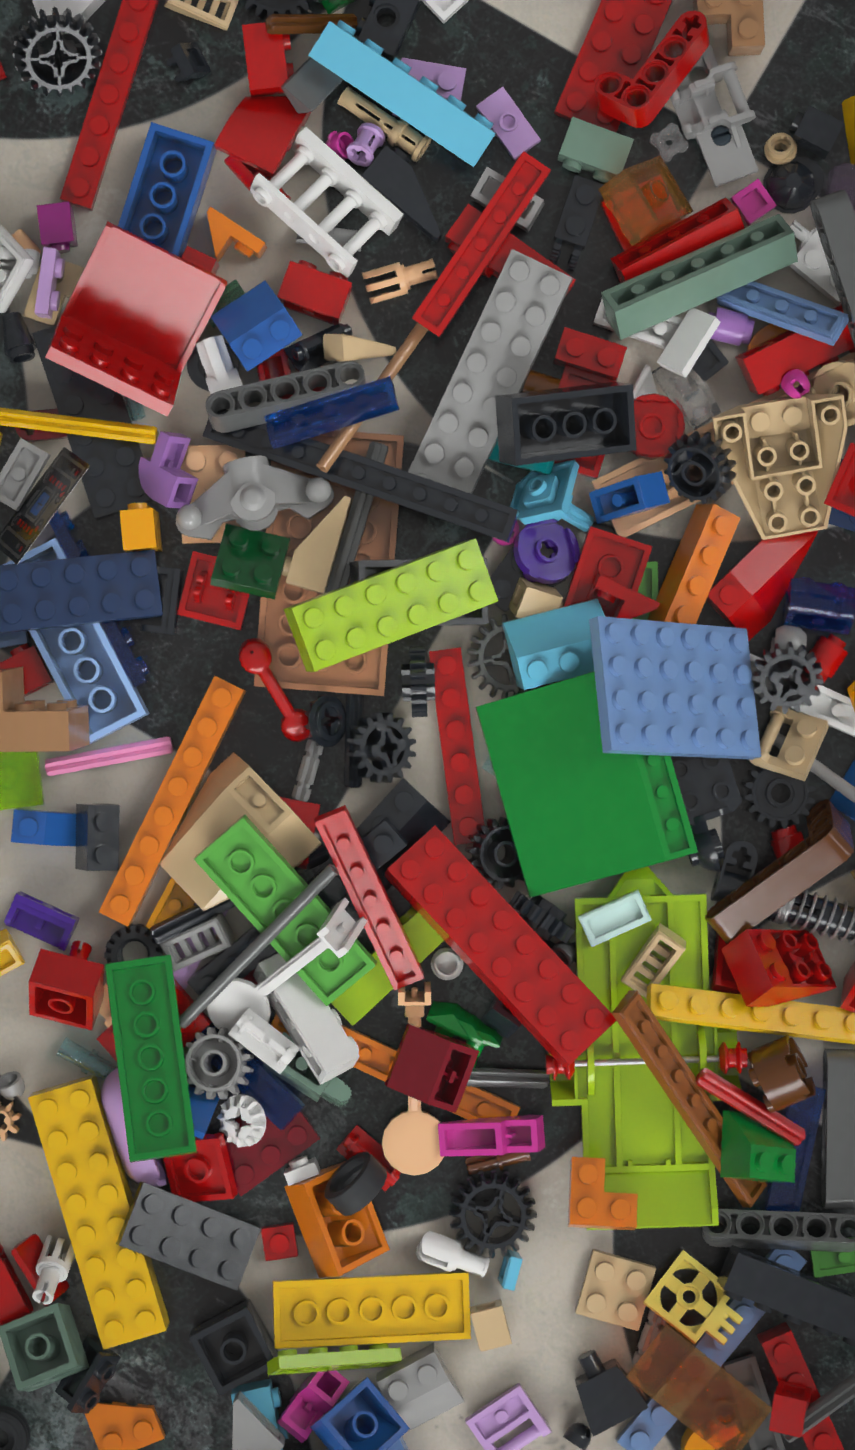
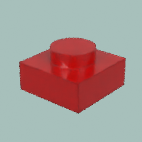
(279, 1241)

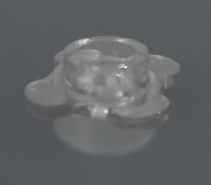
(671, 133)

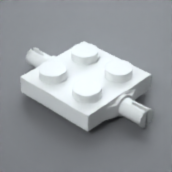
(812, 262)

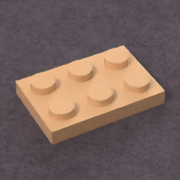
(207, 465)

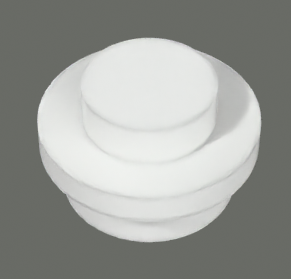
(446, 964)

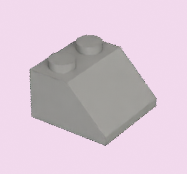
(419, 1387)

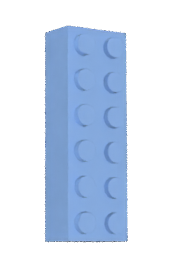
(87, 665)

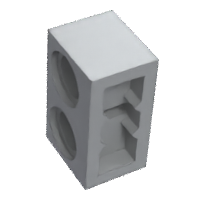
(487, 187)

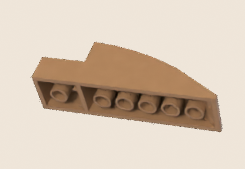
(37, 727)

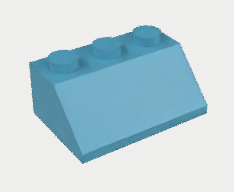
(552, 644)

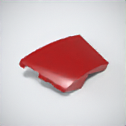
(261, 131)

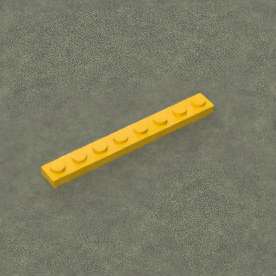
(730, 1012)

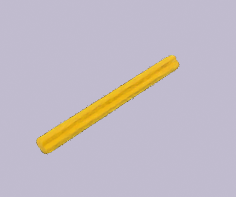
(78, 425)

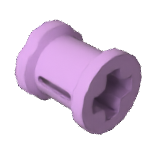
(365, 144)

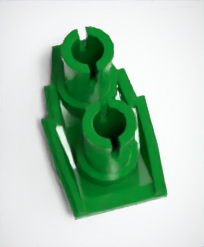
(454, 1020)

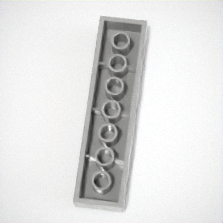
(491, 365)

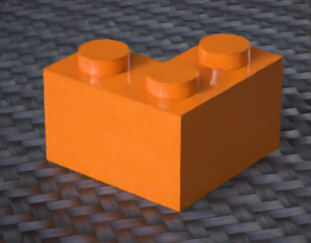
(591, 1205)

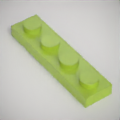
(346, 1359)

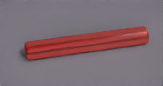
(750, 1106)

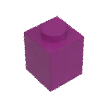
(57, 226)

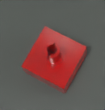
(67, 987)

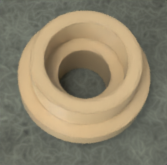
(780, 141)

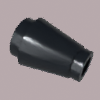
(17, 339)

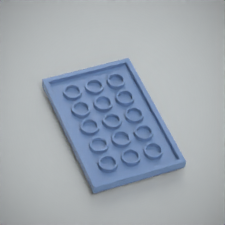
(674, 689)

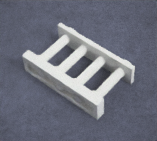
(336, 174)

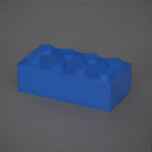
(168, 187)

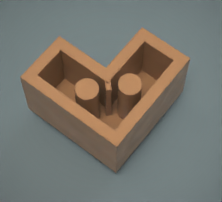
(743, 23)

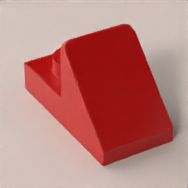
(631, 604)

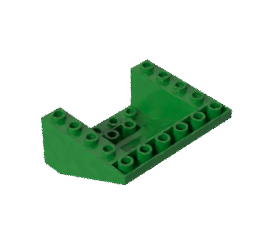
(569, 803)

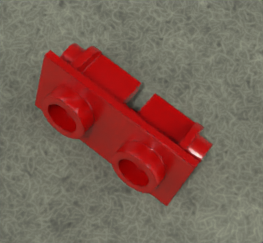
(361, 1141)

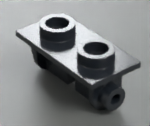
(310, 352)

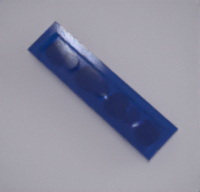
(331, 412)
(275, 1098)
(787, 1195)

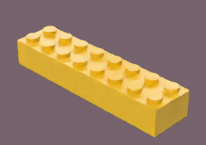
(94, 1207)

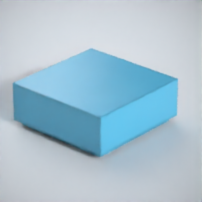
(510, 1270)

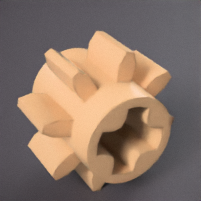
(9, 1120)

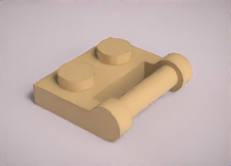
(799, 745)

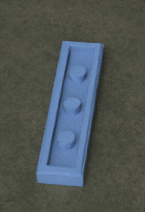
(786, 311)

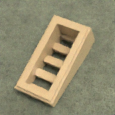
(197, 12)
(347, 348)
(668, 937)

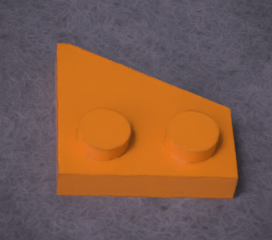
(124, 1426)

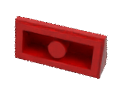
(27, 1255)

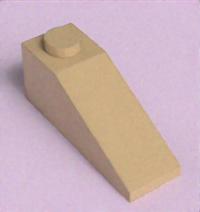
(316, 555)

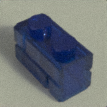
(819, 605)

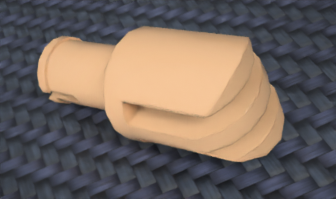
(404, 278)

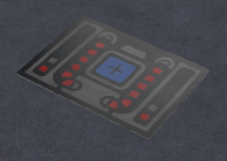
(41, 504)

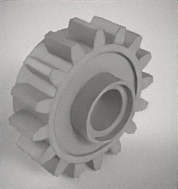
(233, 1069)

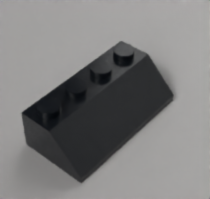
(411, 817)

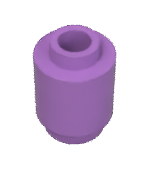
(734, 327)

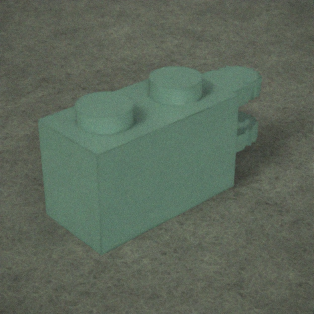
(302, 1078)

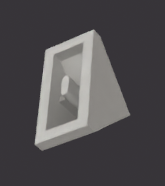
(252, 1428)

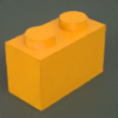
(140, 528)

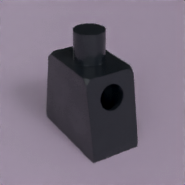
(607, 1393)

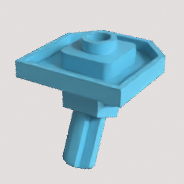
(550, 497)

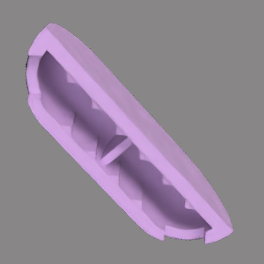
(146, 1171)

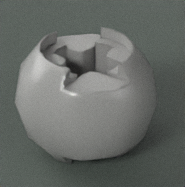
(789, 634)

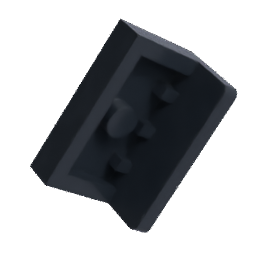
(84, 1387)

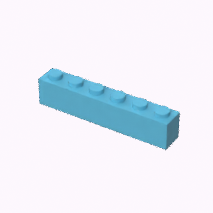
(402, 93)

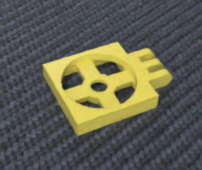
(715, 1317)

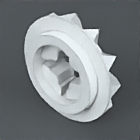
(250, 1112)

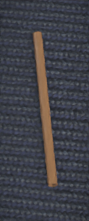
(391, 370)

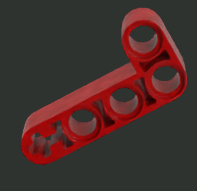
(666, 65)

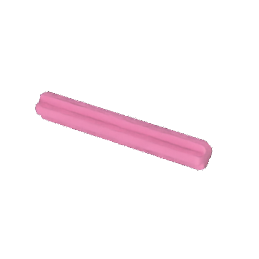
(108, 756)

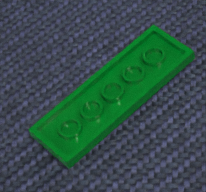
(150, 1058)

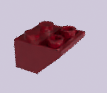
(432, 1067)

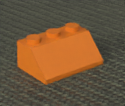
(334, 1240)

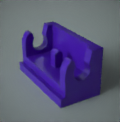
(41, 920)

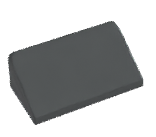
(310, 86)

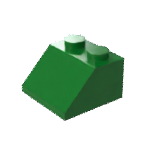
(754, 1151)

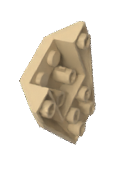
(785, 459)
(224, 799)

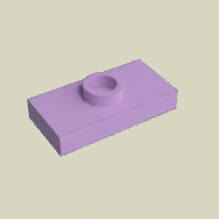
(509, 123)

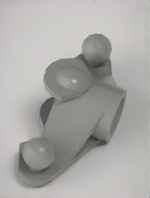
(252, 496)

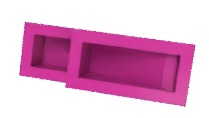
(492, 1136)

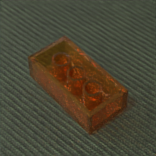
(698, 1391)

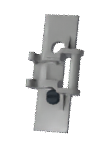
(717, 134)

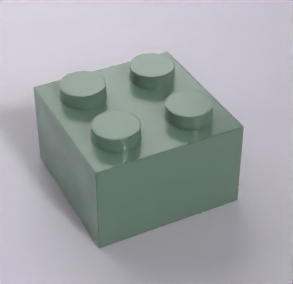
(43, 1347)

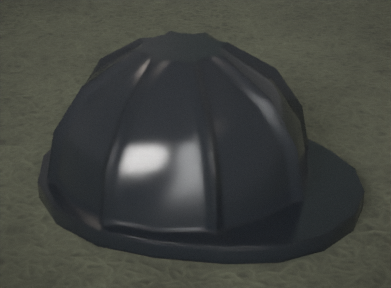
(794, 184)

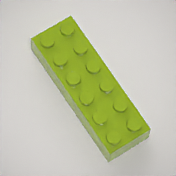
(390, 605)

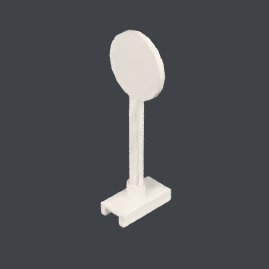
(336, 933)

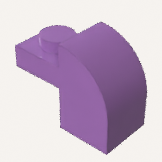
(162, 474)

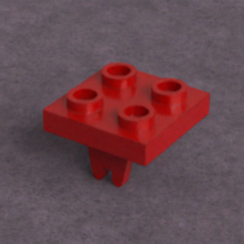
(207, 601)

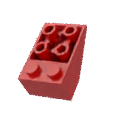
(777, 966)

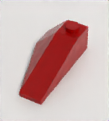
(758, 582)

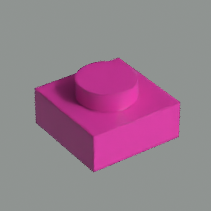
(753, 202)

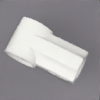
(217, 364)

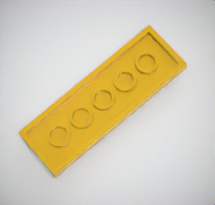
(371, 1309)

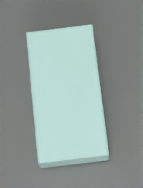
(614, 918)

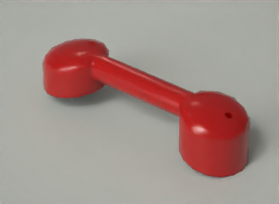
(258, 663)

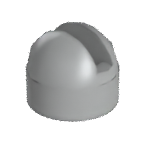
(11, 1085)

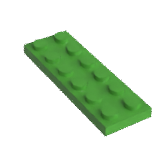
(262, 887)

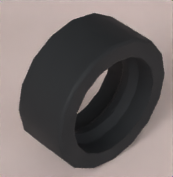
(355, 1183)

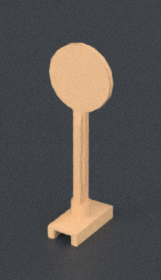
(412, 1136)

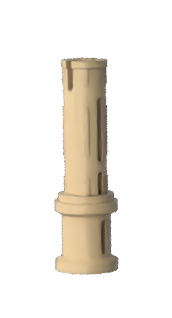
(351, 100)

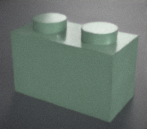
(594, 150)

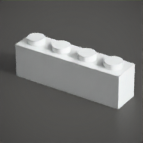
(310, 1024)

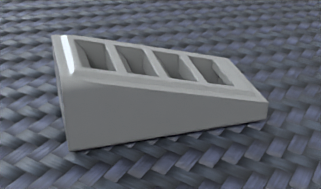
(222, 929)

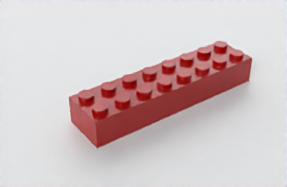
(500, 947)

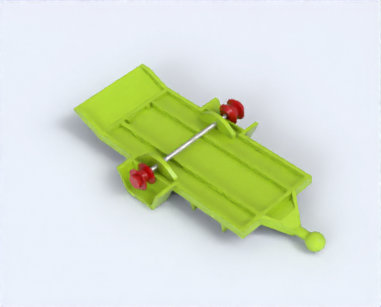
(621, 1102)

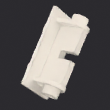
(264, 1041)

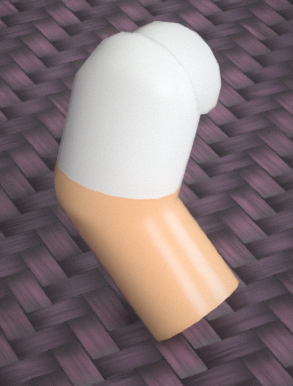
(31, 248)

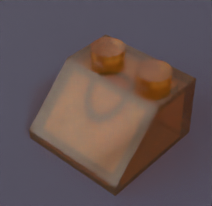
(645, 199)

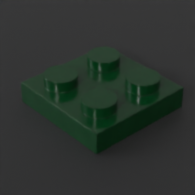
(250, 561)

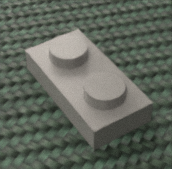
(21, 473)

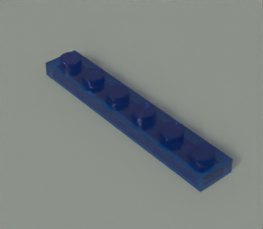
(120, 638)

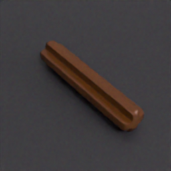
(305, 22)

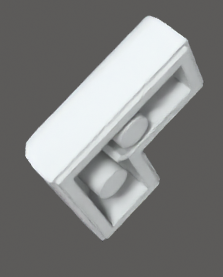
(14, 268)

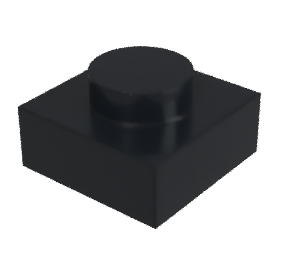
(709, 361)

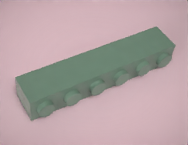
(700, 276)

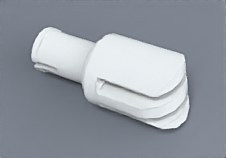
(449, 1254)
(51, 1269)

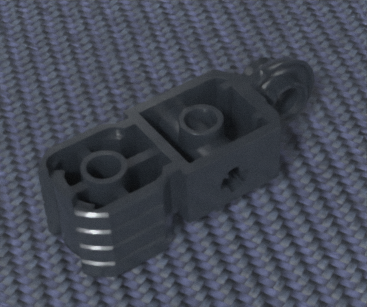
(707, 793)

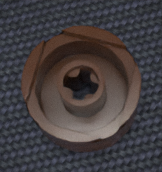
(780, 1073)

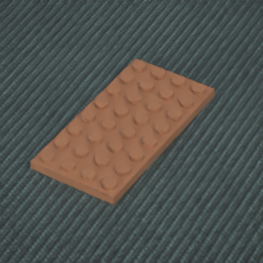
(367, 671)

